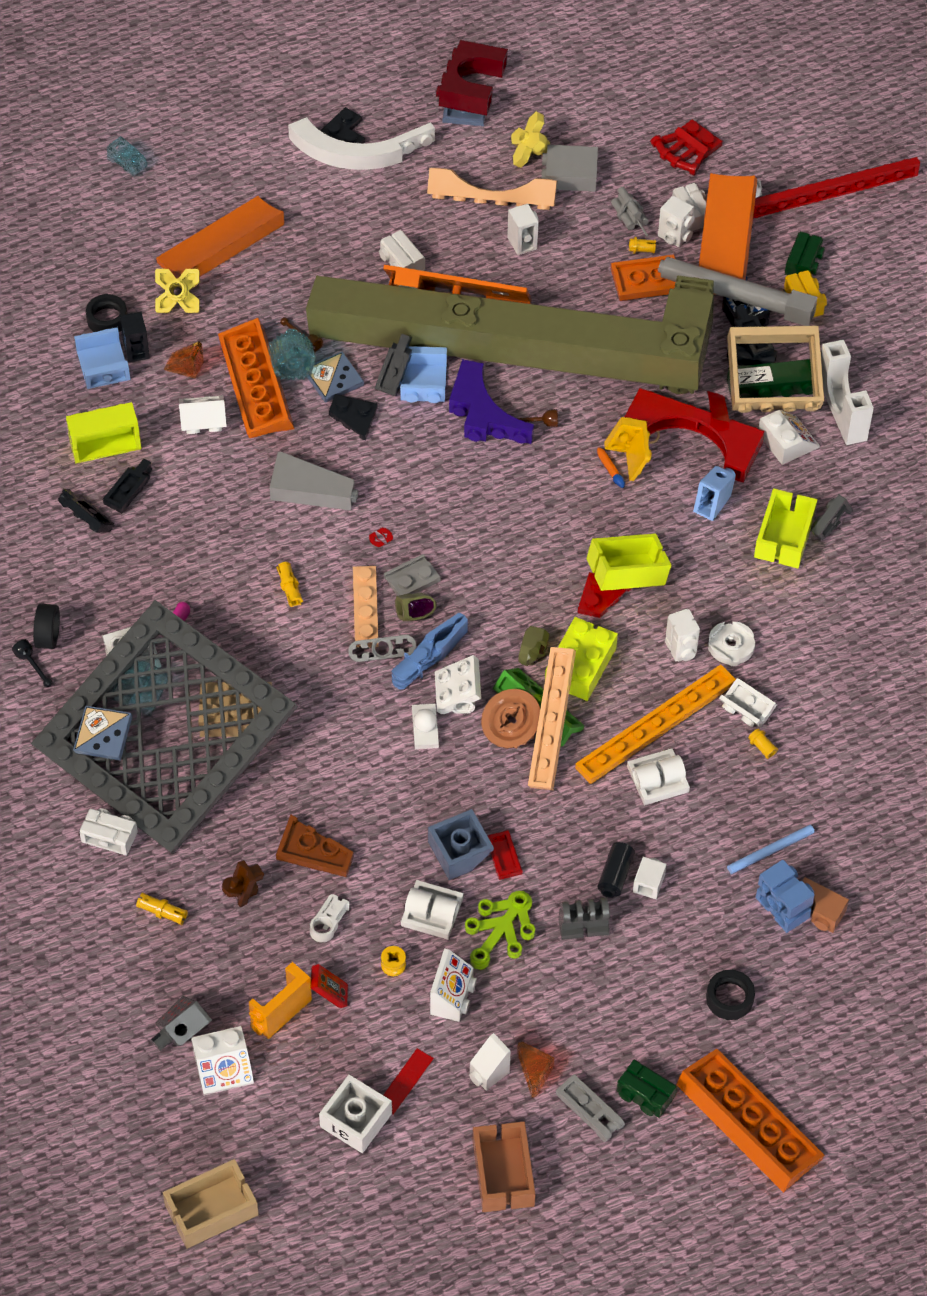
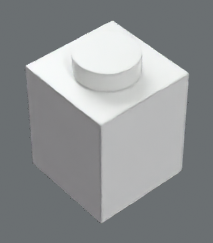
(649, 877)

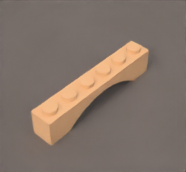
(447, 182)

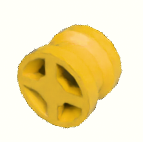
(393, 967)

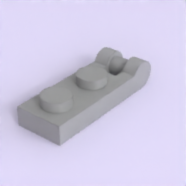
(589, 1107)

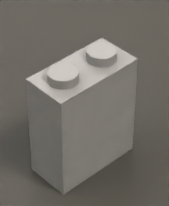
(571, 166)

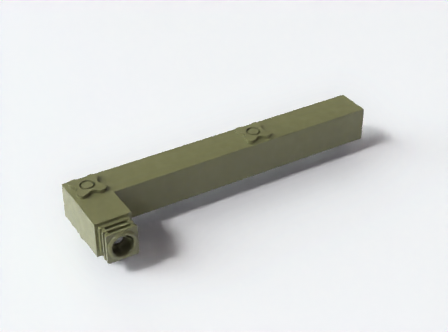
(523, 333)

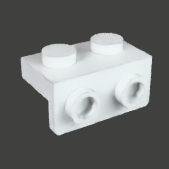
(748, 703)

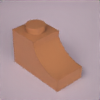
(827, 907)

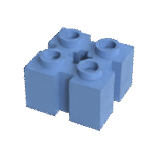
(785, 895)

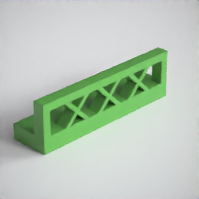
(517, 679)

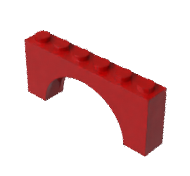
(735, 440)

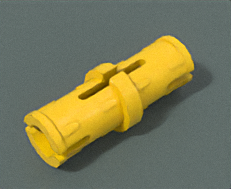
(289, 584)
(161, 908)

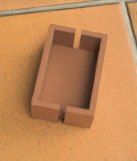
(503, 1167)

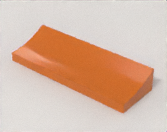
(728, 224)
(223, 238)
(254, 380)
(749, 1119)

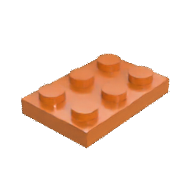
(640, 278)

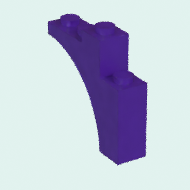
(483, 415)

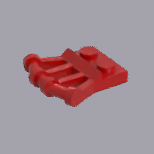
(695, 138)

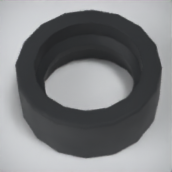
(102, 302)
(46, 626)
(725, 1011)

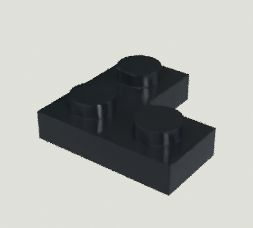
(342, 125)

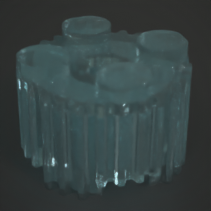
(292, 355)

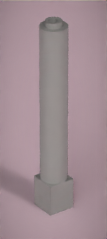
(795, 307)

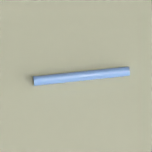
(770, 849)

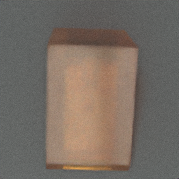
(186, 360)
(535, 1066)

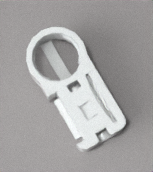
(329, 915)

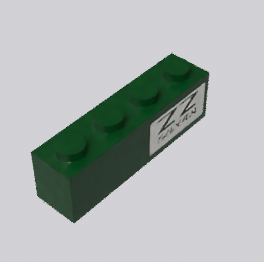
(774, 379)

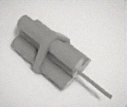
(629, 210)

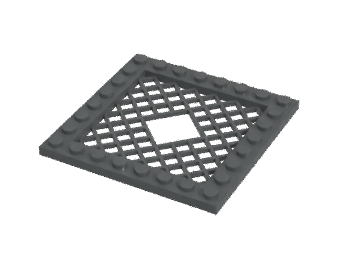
(154, 621)

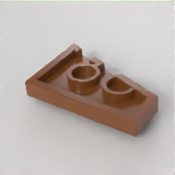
(310, 849)

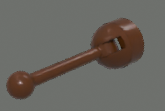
(315, 340)
(549, 418)

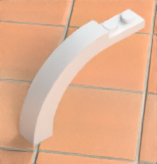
(357, 155)

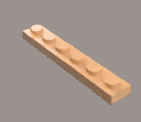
(551, 718)

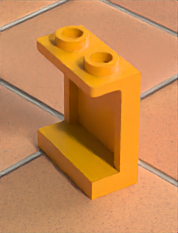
(284, 1005)

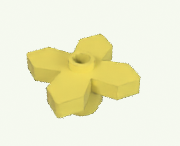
(529, 140)
(186, 282)

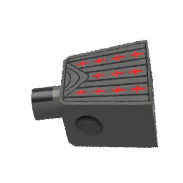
(186, 1017)

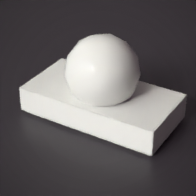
(425, 726)

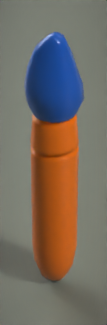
(612, 470)

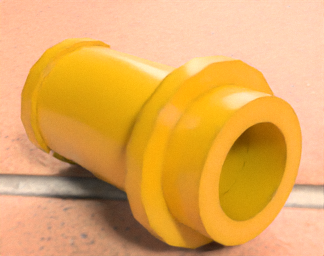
(642, 245)
(759, 739)

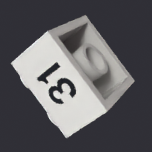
(355, 1113)

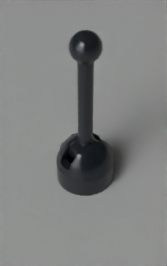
(23, 651)

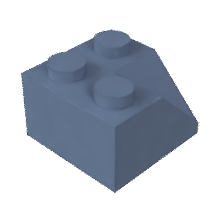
(459, 843)

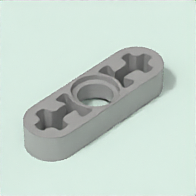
(365, 656)

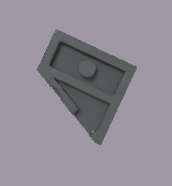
(830, 520)

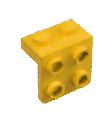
(631, 437)

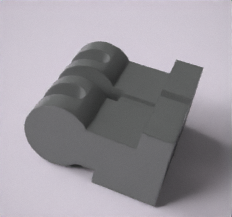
(593, 917)

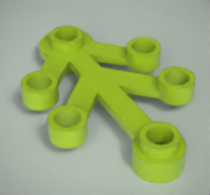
(501, 925)

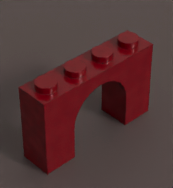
(470, 59)

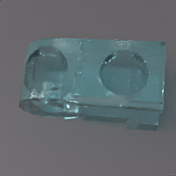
(126, 156)

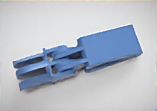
(430, 651)

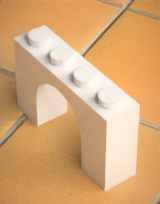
(850, 410)

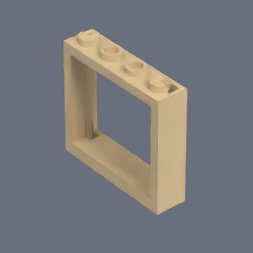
(776, 334)

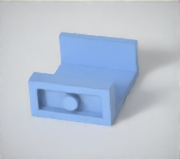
(102, 358)
(425, 375)

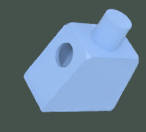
(717, 482)

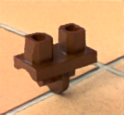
(243, 882)

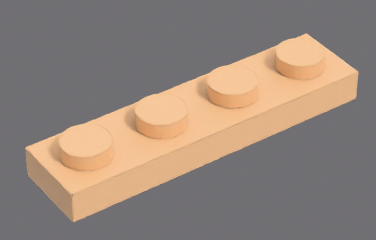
(365, 603)

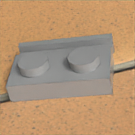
(412, 576)

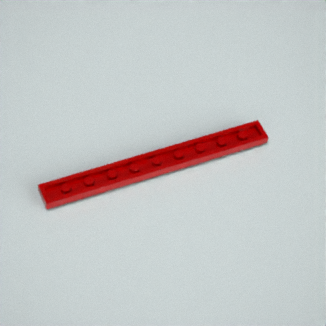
(836, 187)

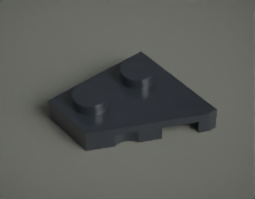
(353, 414)

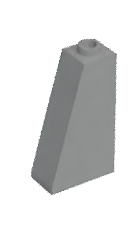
(310, 484)

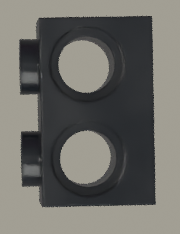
(134, 337)

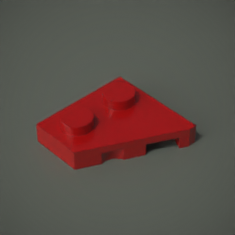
(596, 602)

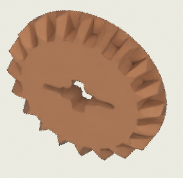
(512, 703)

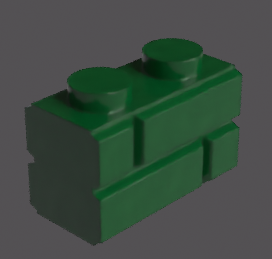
(805, 254)
(646, 1089)

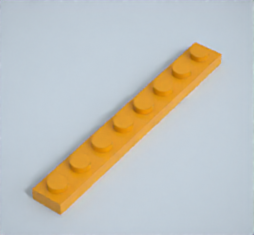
(655, 724)

